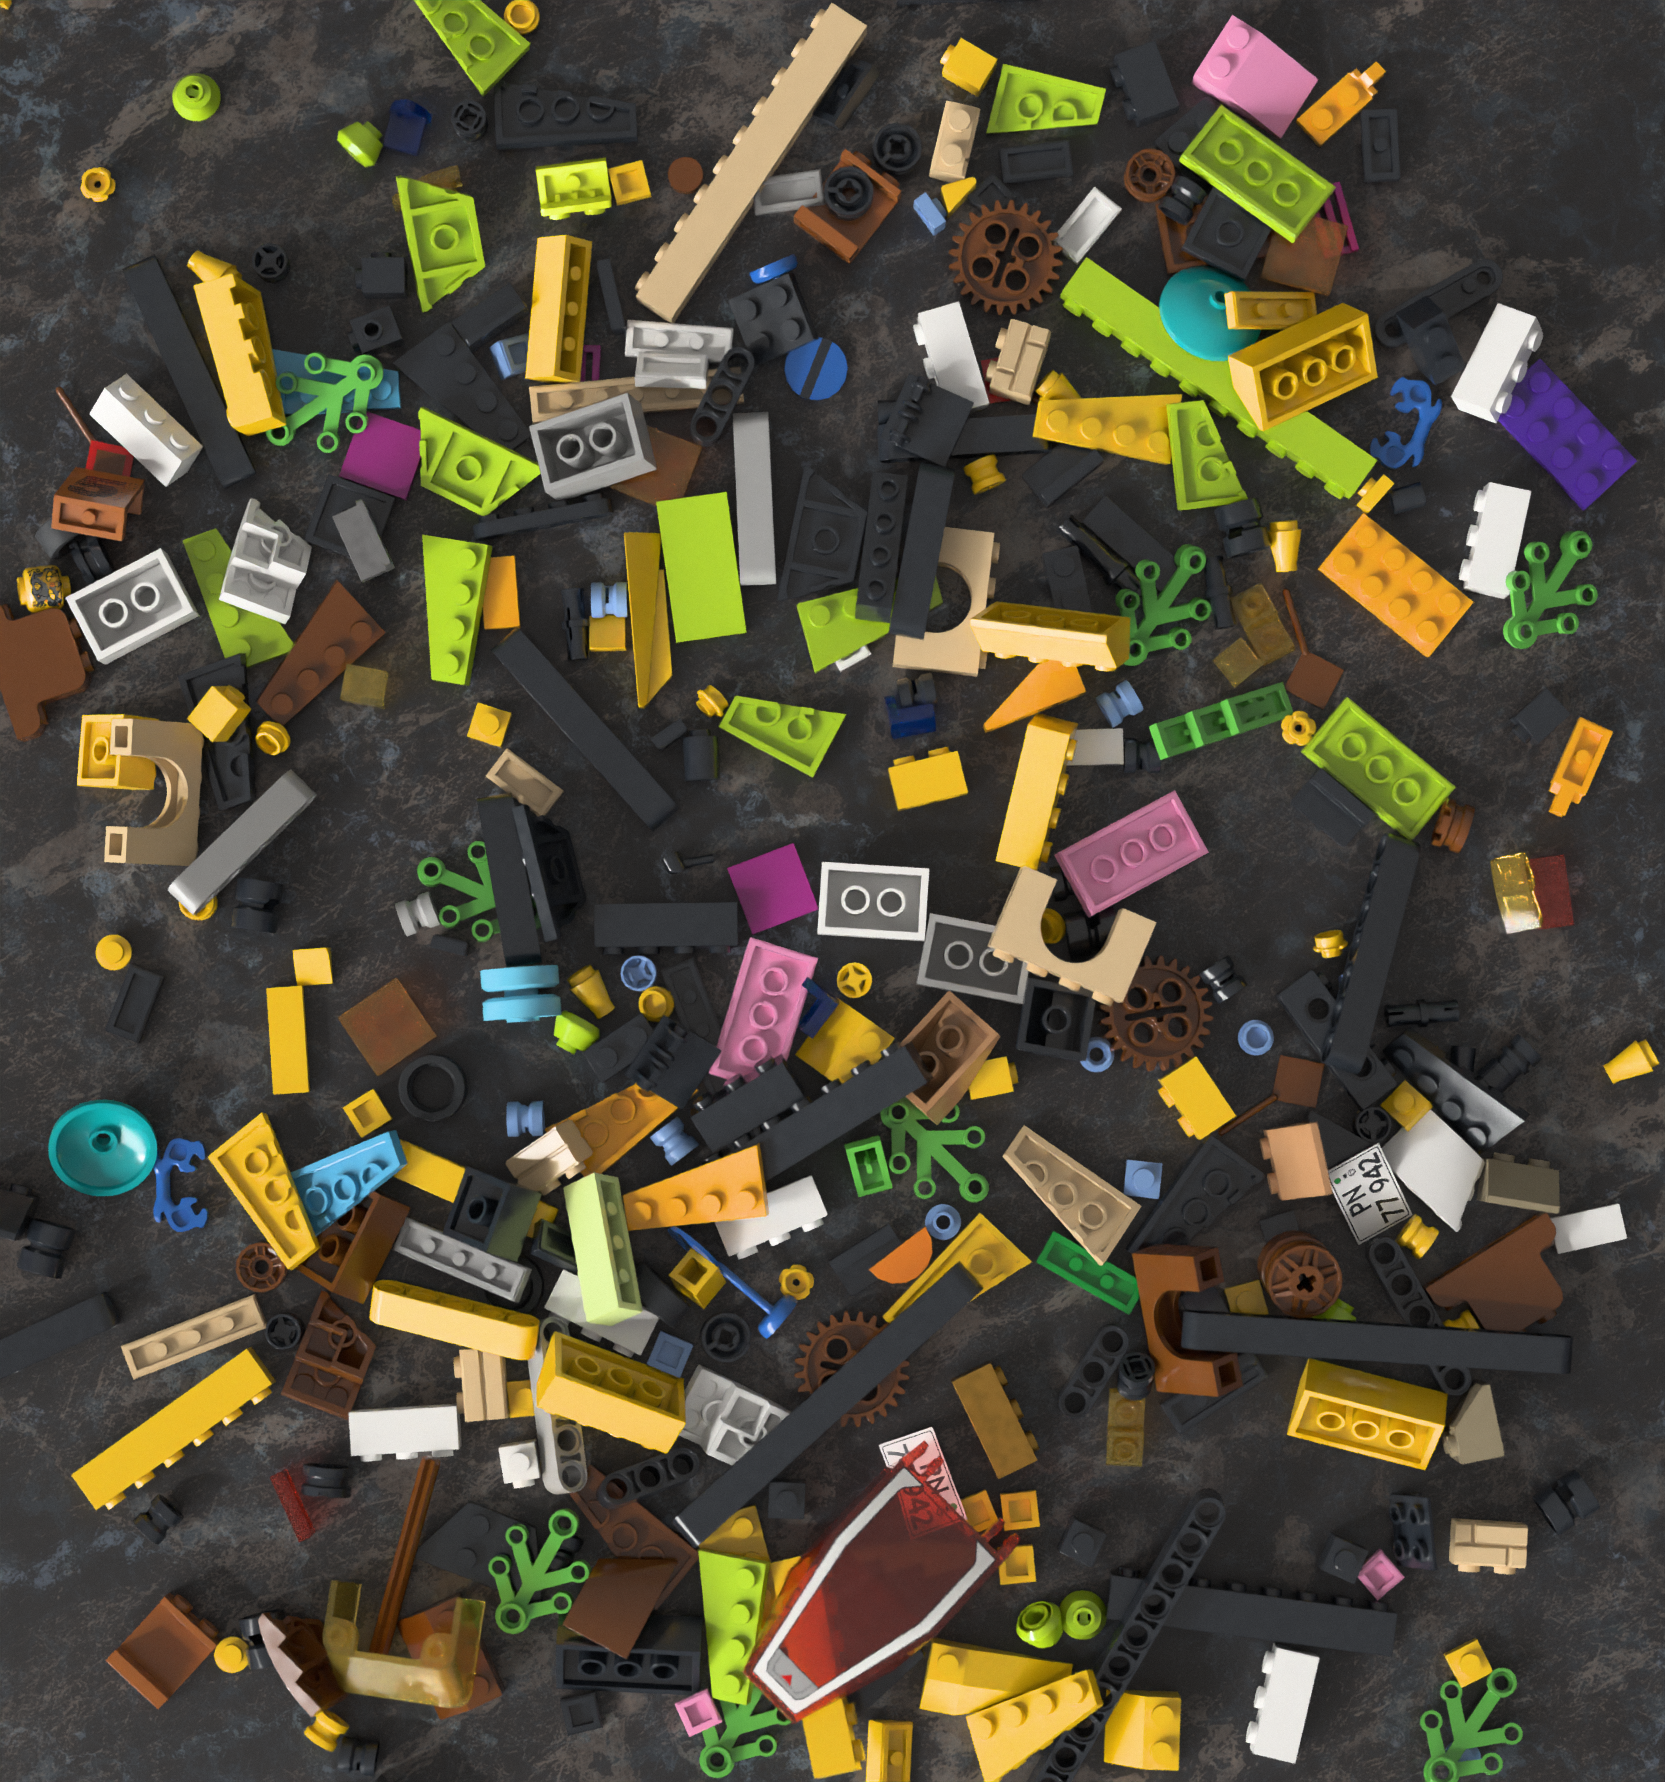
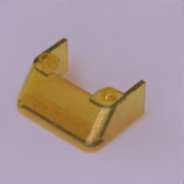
(439, 1678)

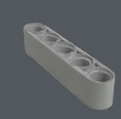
(754, 498)
(242, 842)
(549, 1426)

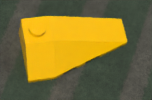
(974, 1678)

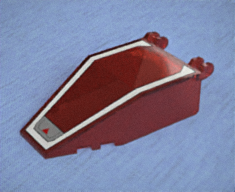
(871, 1591)

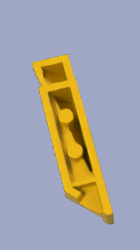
(648, 614)

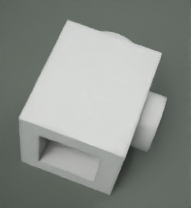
(520, 1463)

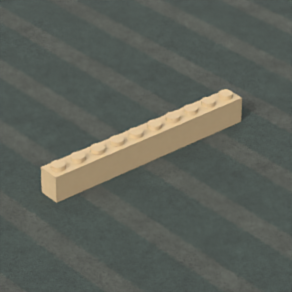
(752, 162)

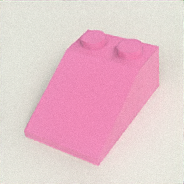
(1254, 77)

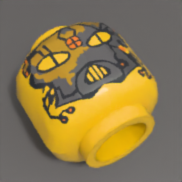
(42, 588)

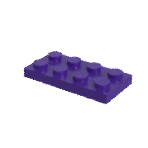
(1564, 436)

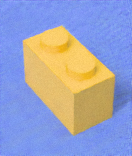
(927, 779)
(1195, 1098)

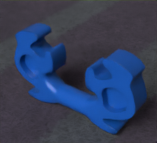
(1417, 396)
(181, 1216)

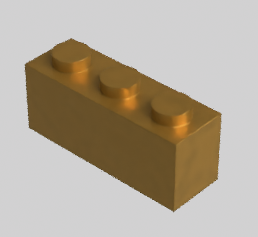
(996, 1418)

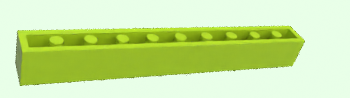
(1139, 326)

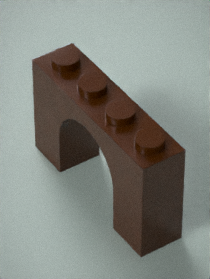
(1161, 1276)

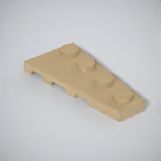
(1076, 1196)

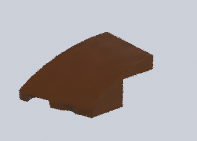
(329, 1361)
(618, 1601)
(302, 1661)

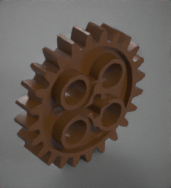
(975, 246)
(1160, 1043)
(856, 1335)

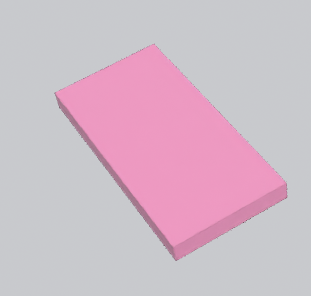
(1131, 853)
(762, 1007)

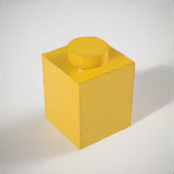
(968, 66)
(219, 713)
(993, 1078)
(697, 1278)

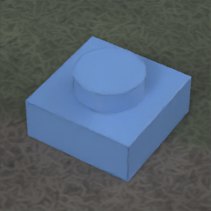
(931, 213)
(1142, 1179)
(670, 1354)

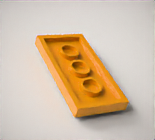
(1395, 585)

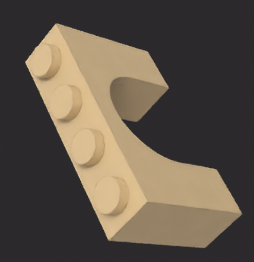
(956, 650)
(178, 754)
(1020, 937)

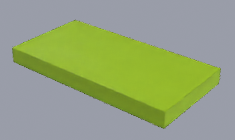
(1257, 174)
(701, 567)
(1378, 769)

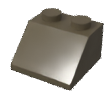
(1519, 1185)
(1473, 1427)

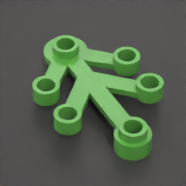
(330, 397)
(1544, 591)
(1158, 609)
(482, 893)
(930, 1144)
(535, 1576)
(738, 1722)
(1466, 1734)

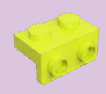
(574, 188)

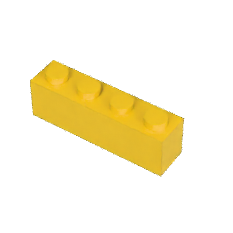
(558, 309)

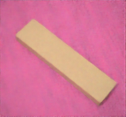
(194, 1336)

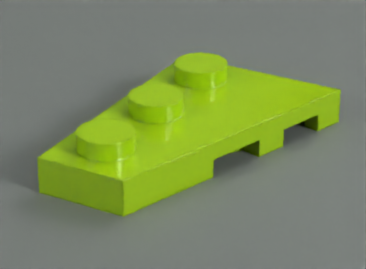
(1042, 101)
(1199, 460)
(783, 731)

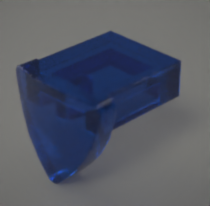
(406, 126)
(909, 720)
(820, 1009)

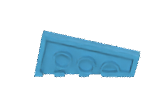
(383, 397)
(346, 1178)

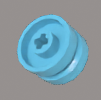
(521, 995)

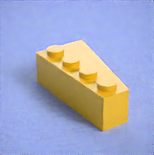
(242, 353)
(1036, 792)

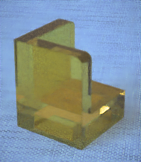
(1238, 662)
(364, 686)

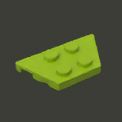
(440, 238)
(469, 465)

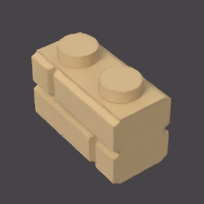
(954, 142)
(1019, 361)
(550, 1157)
(482, 1385)
(1488, 1544)

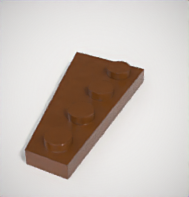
(332, 638)
(635, 1531)

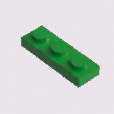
(1081, 1268)

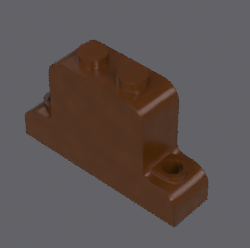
(40, 666)
(1505, 1280)

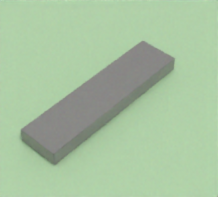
(462, 1260)

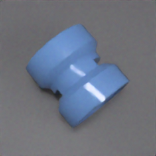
(617, 599)
(1119, 703)
(638, 973)
(525, 1118)
(674, 1141)

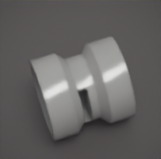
(417, 913)

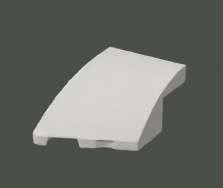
(265, 566)
(1435, 1166)
(726, 1415)

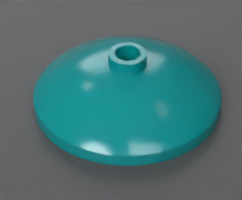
(1196, 317)
(102, 1164)

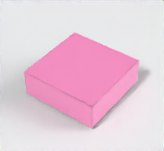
(1379, 1574)
(698, 1712)

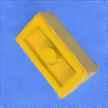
(889, 1751)

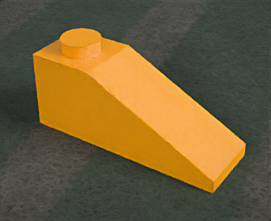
(1042, 689)

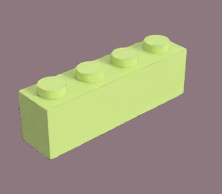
(602, 1249)

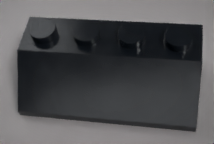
(661, 1661)

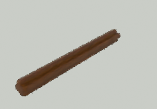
(405, 1555)

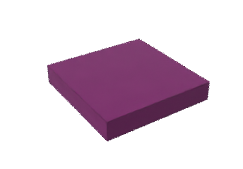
(383, 456)
(773, 888)

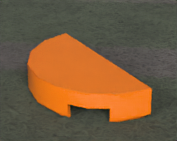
(906, 1260)

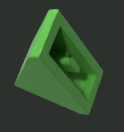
(868, 1165)

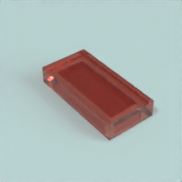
(1552, 891)
(292, 1505)

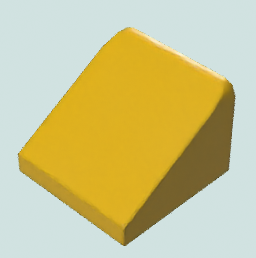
(956, 193)
(607, 634)
(313, 966)

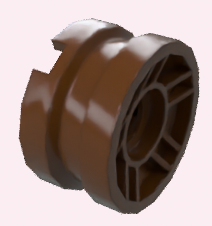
(1156, 163)
(1452, 825)
(249, 1274)

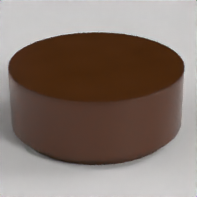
(685, 175)

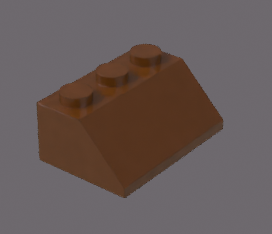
(356, 1246)
(439, 1619)

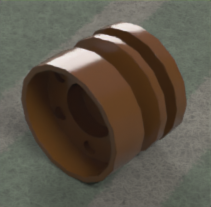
(1287, 1258)

